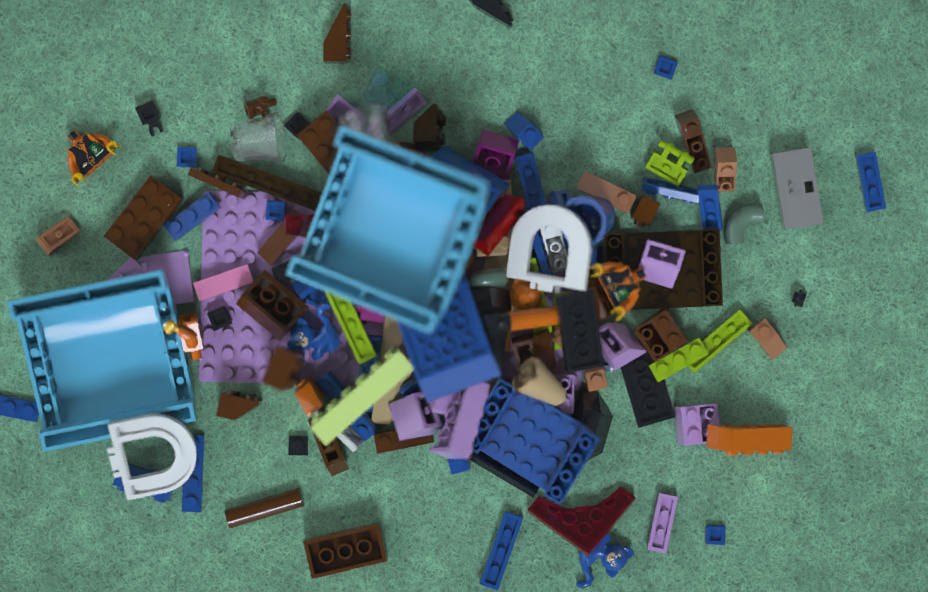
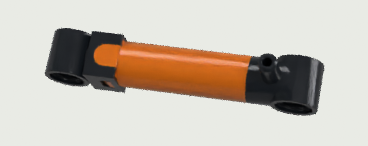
(518, 320)

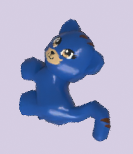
(305, 336)
(612, 557)

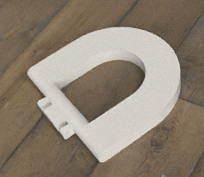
(579, 248)
(147, 426)

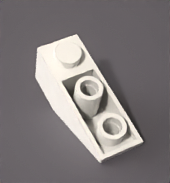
(554, 248)

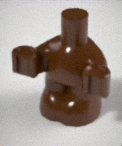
(258, 106)

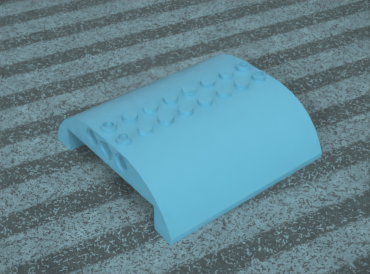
(392, 231)
(103, 357)

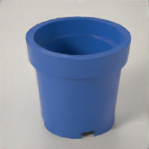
(598, 213)

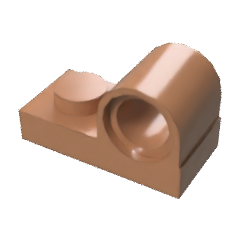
(57, 236)

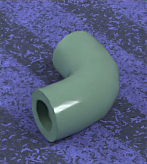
(740, 220)
(487, 279)

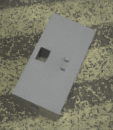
(796, 189)

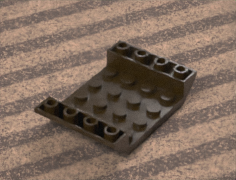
(699, 275)

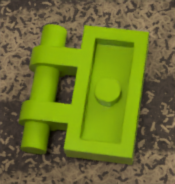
(667, 167)

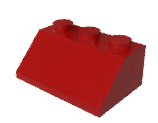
(498, 223)

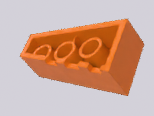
(749, 438)

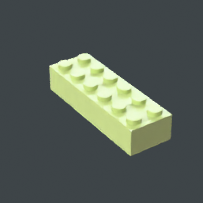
(362, 395)

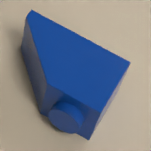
(524, 131)

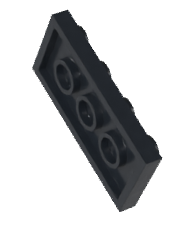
(579, 331)
(647, 396)

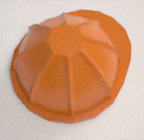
(524, 297)

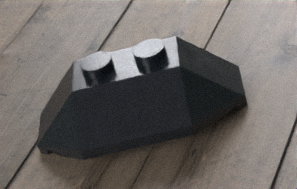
(594, 413)

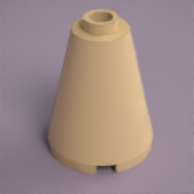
(538, 383)

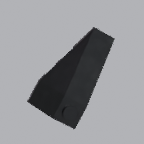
(493, 301)

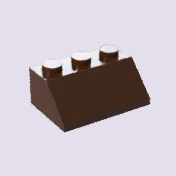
(272, 305)

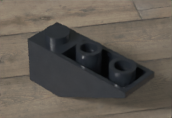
(494, 10)

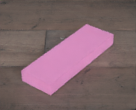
(223, 282)

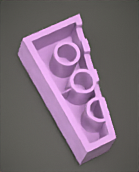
(462, 423)

